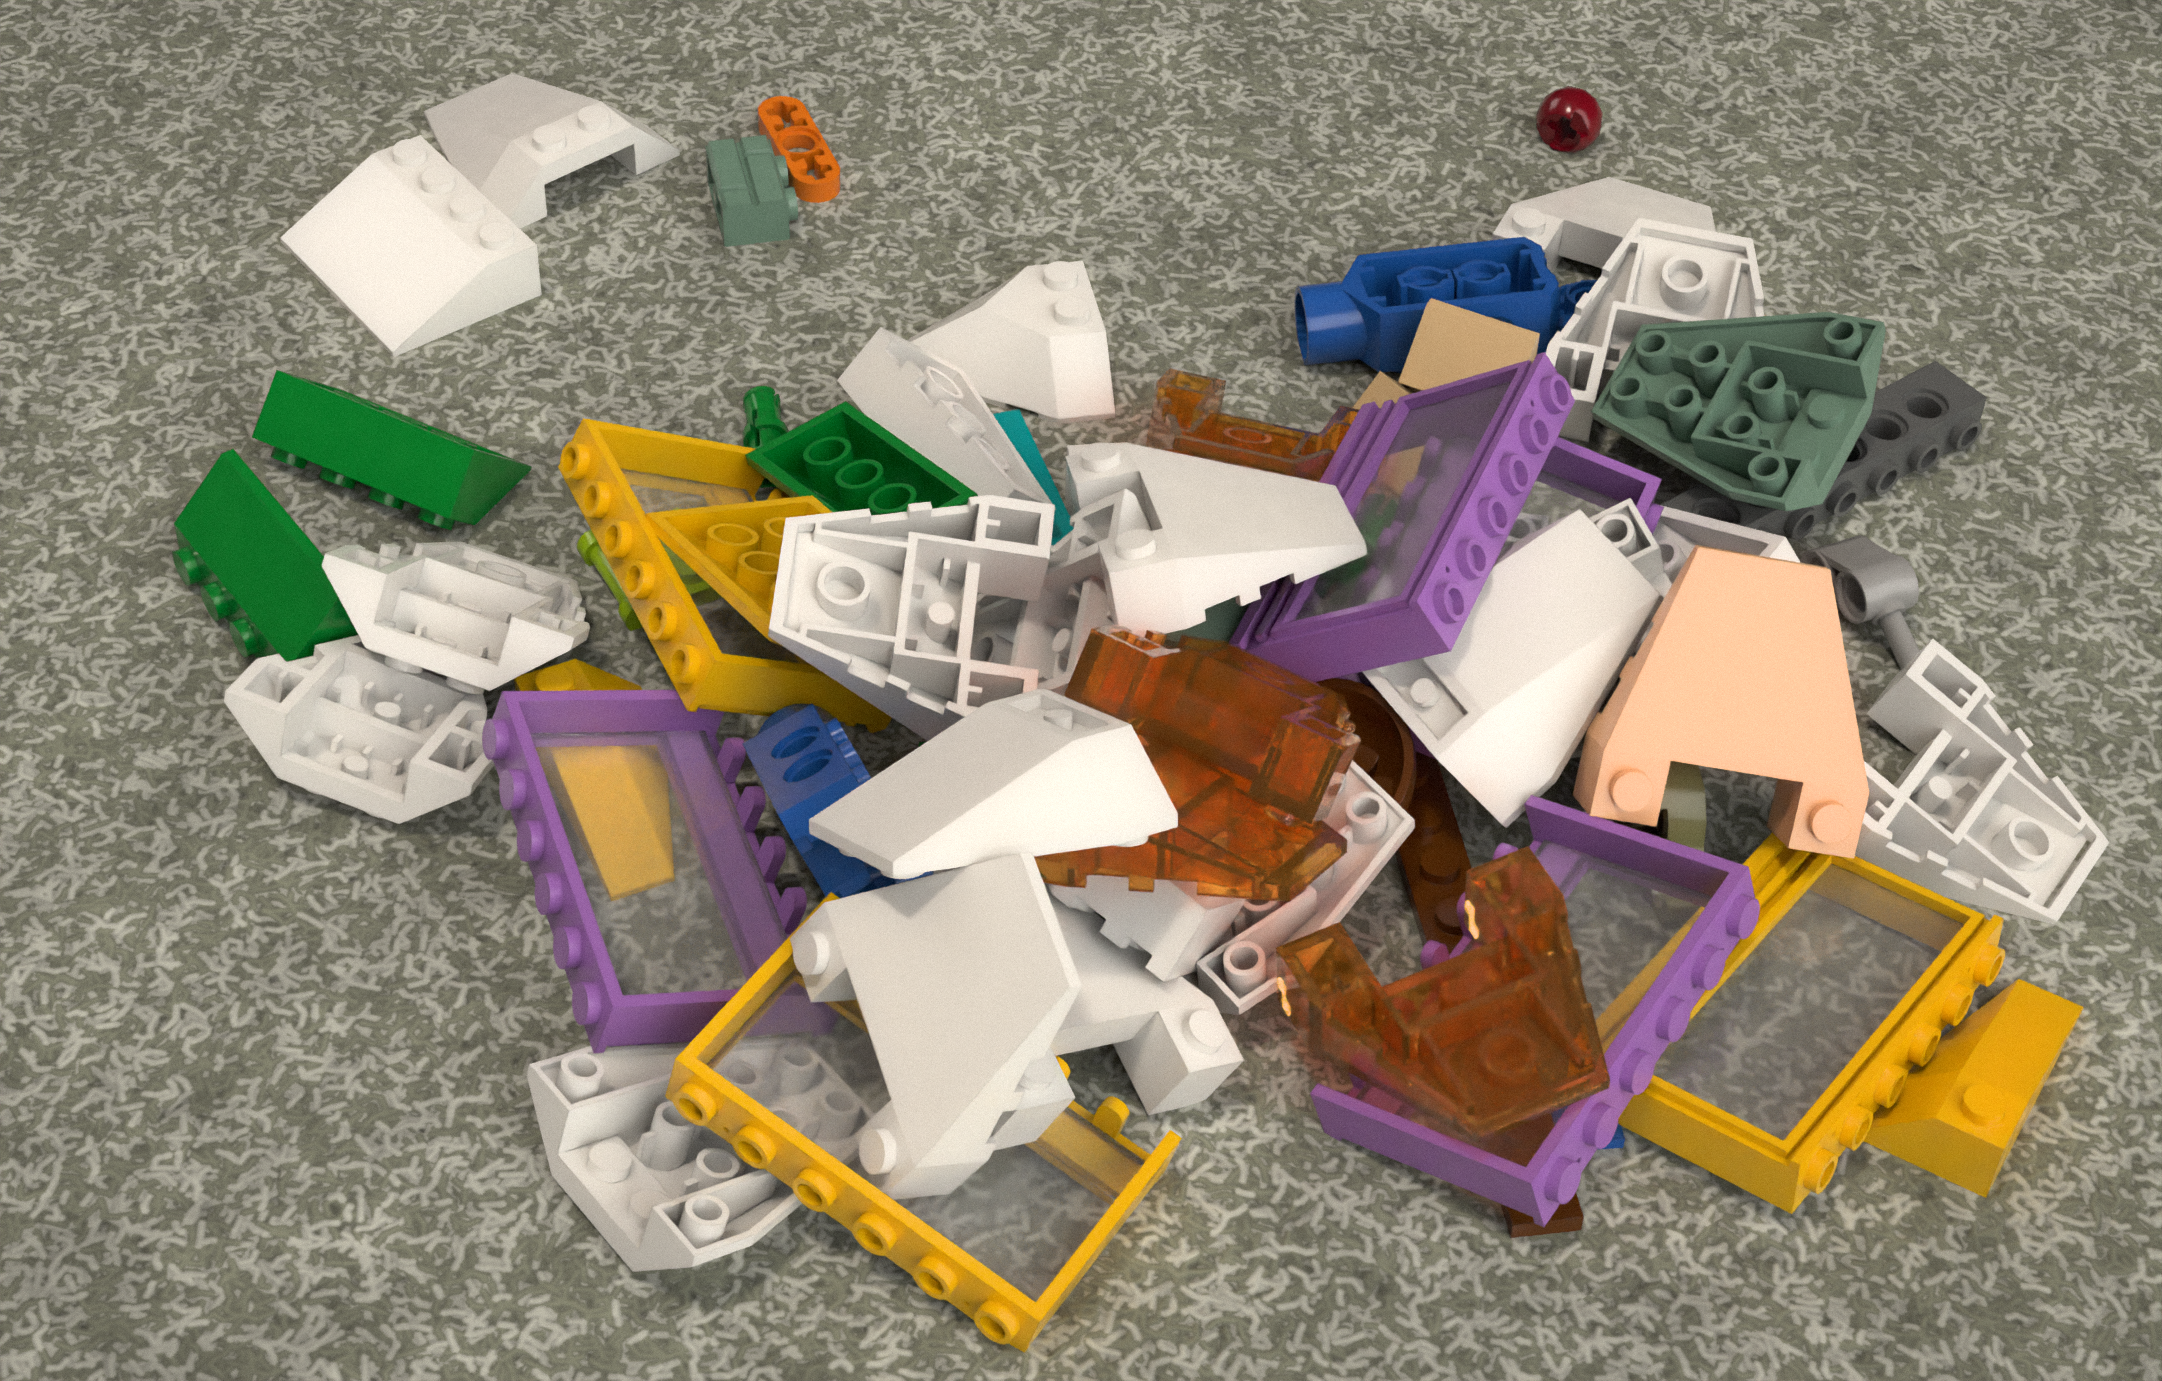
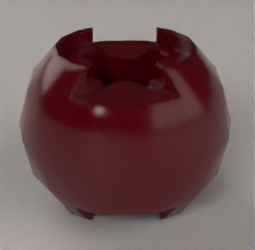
(1569, 119)

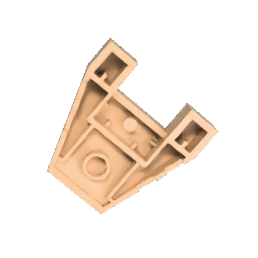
(1739, 680)

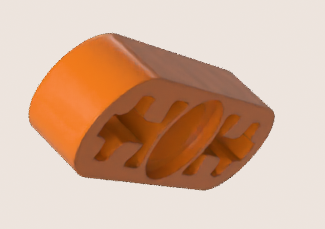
(801, 134)

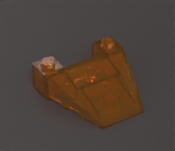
(1190, 422)
(1228, 710)
(1218, 843)
(1473, 1037)

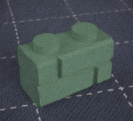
(750, 190)

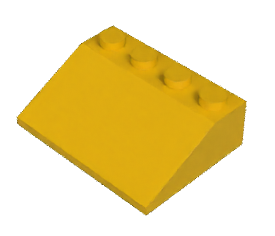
(735, 548)

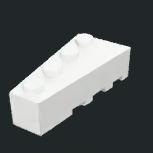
(938, 415)
(1166, 923)

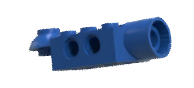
(1385, 294)
(805, 769)

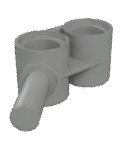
(1872, 587)

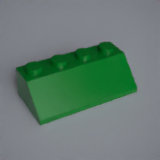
(385, 451)
(854, 466)
(256, 566)

